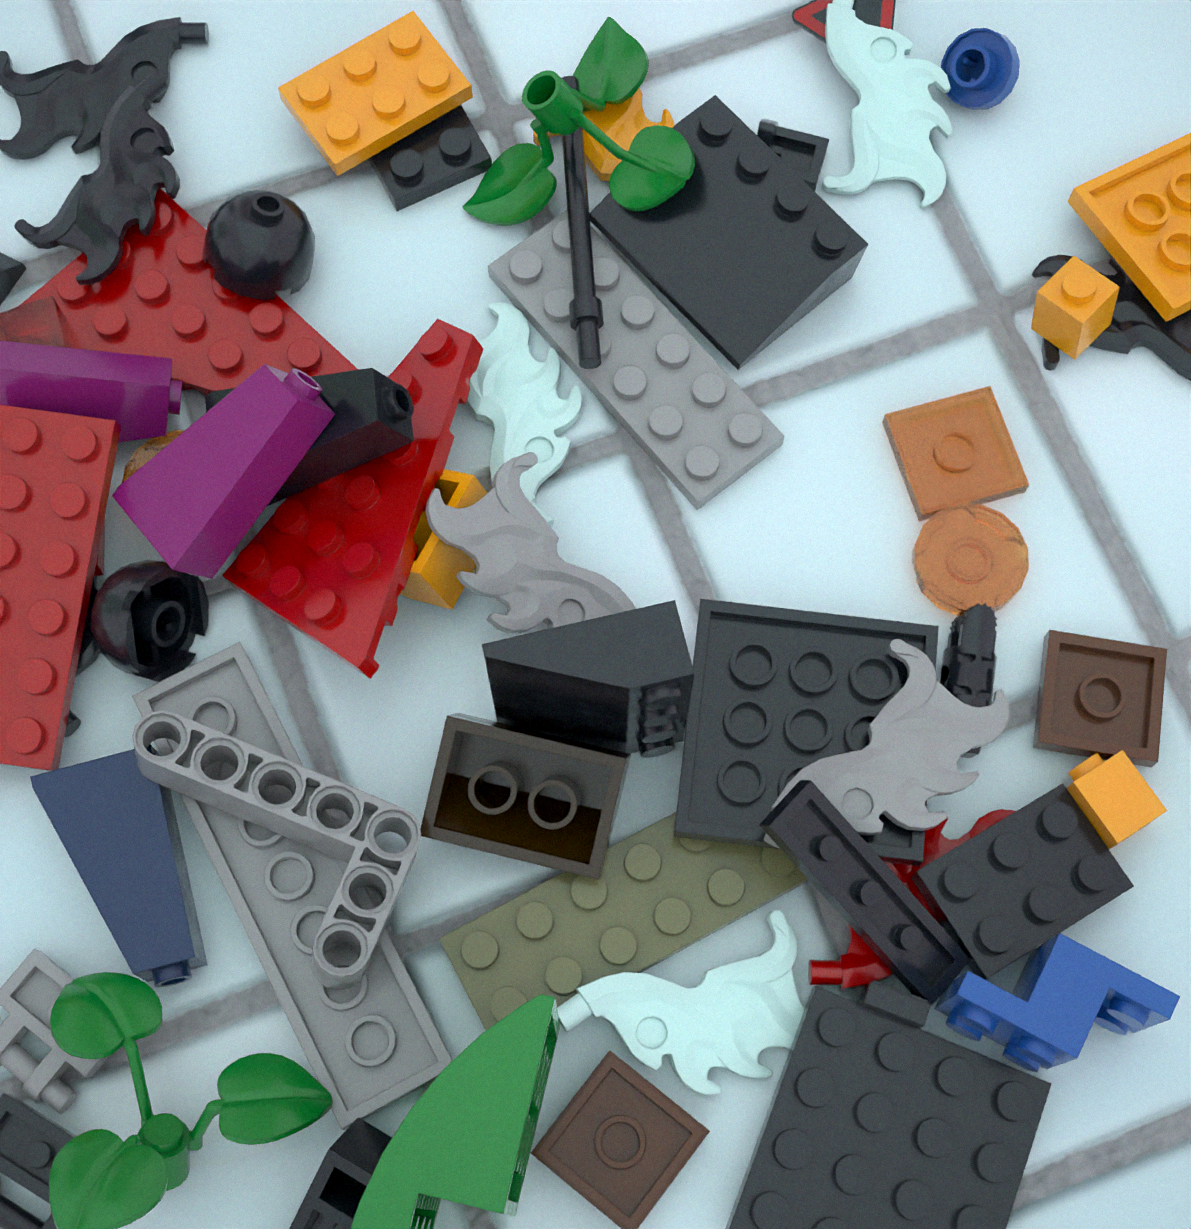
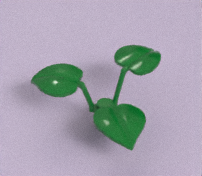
(608, 73)
(113, 1182)

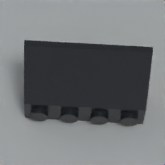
(741, 241)
(598, 680)

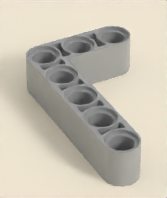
(295, 820)

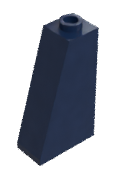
(131, 860)

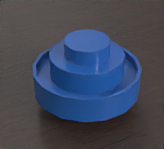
(980, 68)

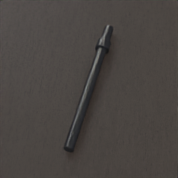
(585, 308)

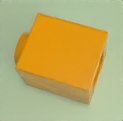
(1074, 307)
(1114, 797)

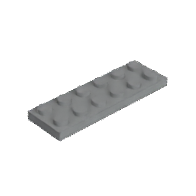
(651, 367)

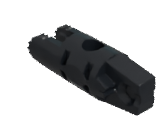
(970, 659)

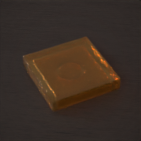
(955, 452)

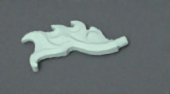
(894, 108)
(522, 401)
(715, 1024)

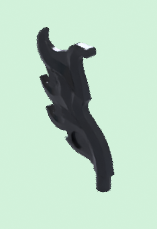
(78, 96)
(119, 191)
(1132, 325)

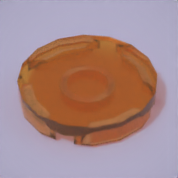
(970, 558)

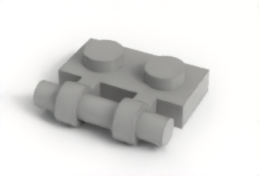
(29, 1000)

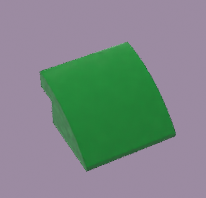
(469, 1128)

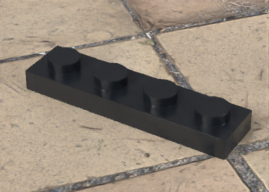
(865, 891)

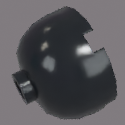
(259, 244)
(149, 619)

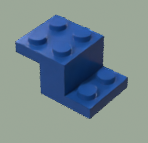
(1055, 1004)

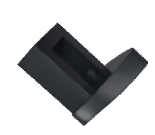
(799, 150)

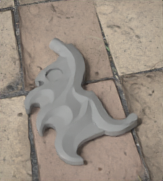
(520, 558)
(908, 753)

